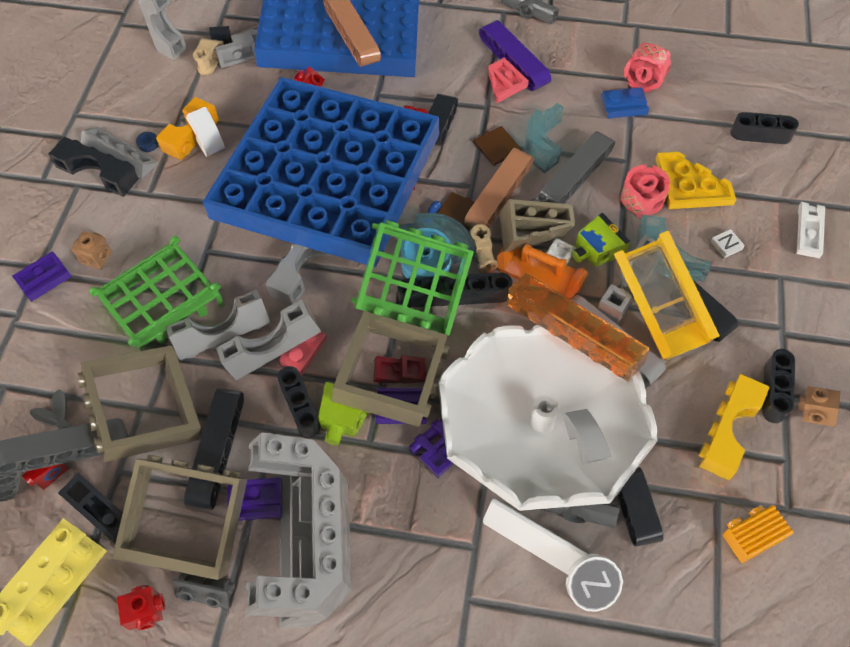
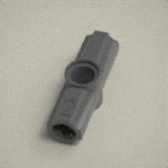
(534, 8)
(599, 513)

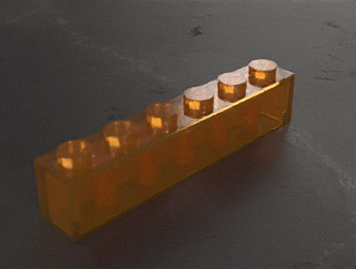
(577, 327)

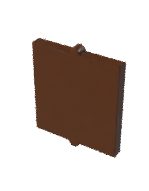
(496, 145)
(456, 208)

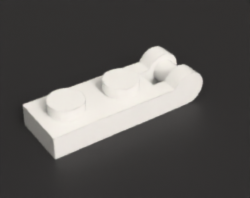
(810, 230)

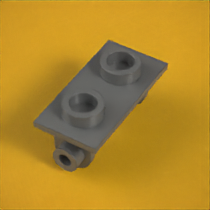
(193, 588)

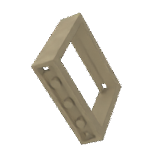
(378, 403)
(149, 441)
(133, 508)

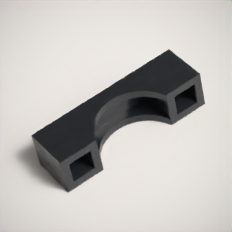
(74, 156)

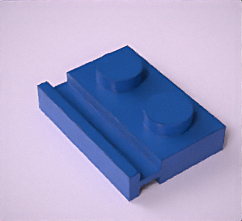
(625, 102)

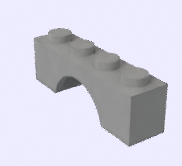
(164, 35)
(285, 282)
(618, 296)
(191, 338)
(245, 355)

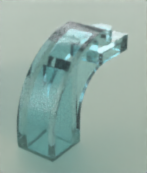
(537, 143)
(450, 227)

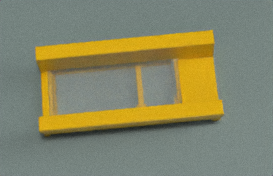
(667, 297)

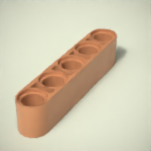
(353, 31)
(499, 189)

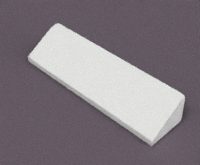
(532, 536)

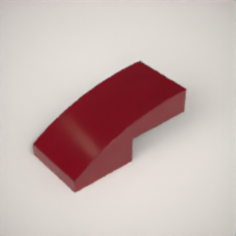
(403, 370)

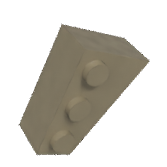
(534, 222)

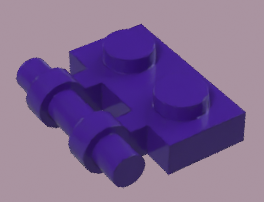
(435, 455)

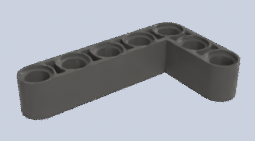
(47, 450)

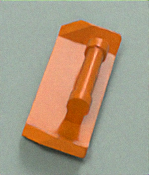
(543, 267)

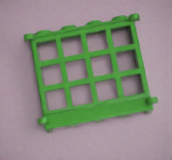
(141, 272)
(402, 312)

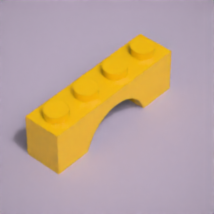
(723, 452)

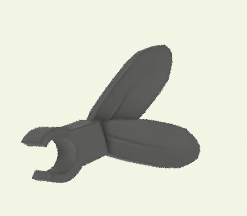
(58, 416)

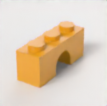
(181, 140)

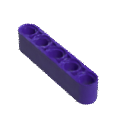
(507, 46)

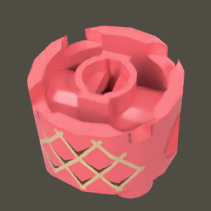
(647, 67)
(645, 190)

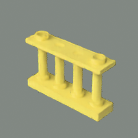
(47, 581)

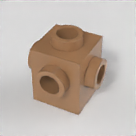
(91, 249)
(820, 406)

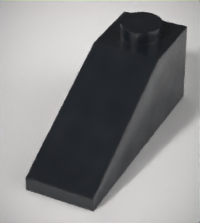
(93, 506)

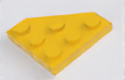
(693, 184)

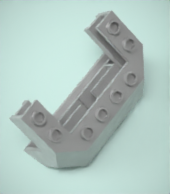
(312, 534)

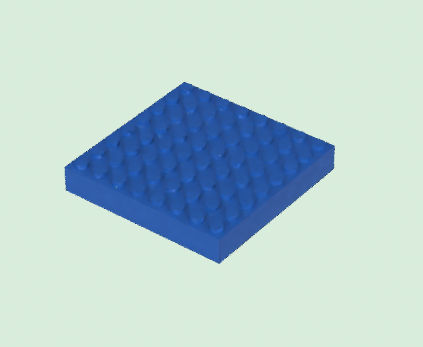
(303, 35)
(323, 169)

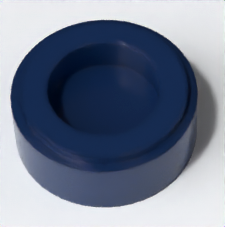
(147, 141)

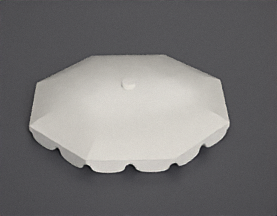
(509, 428)

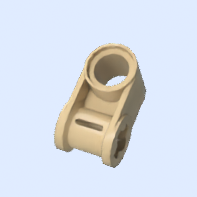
(206, 55)

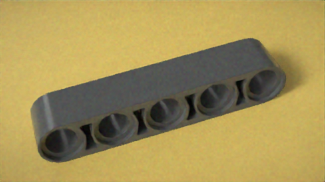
(577, 169)

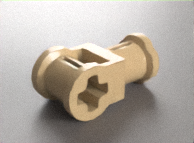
(483, 248)

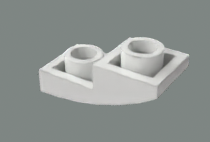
(206, 131)

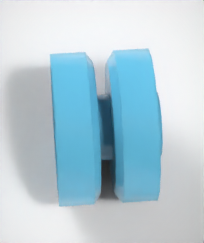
(429, 257)

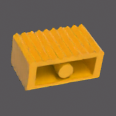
(757, 533)

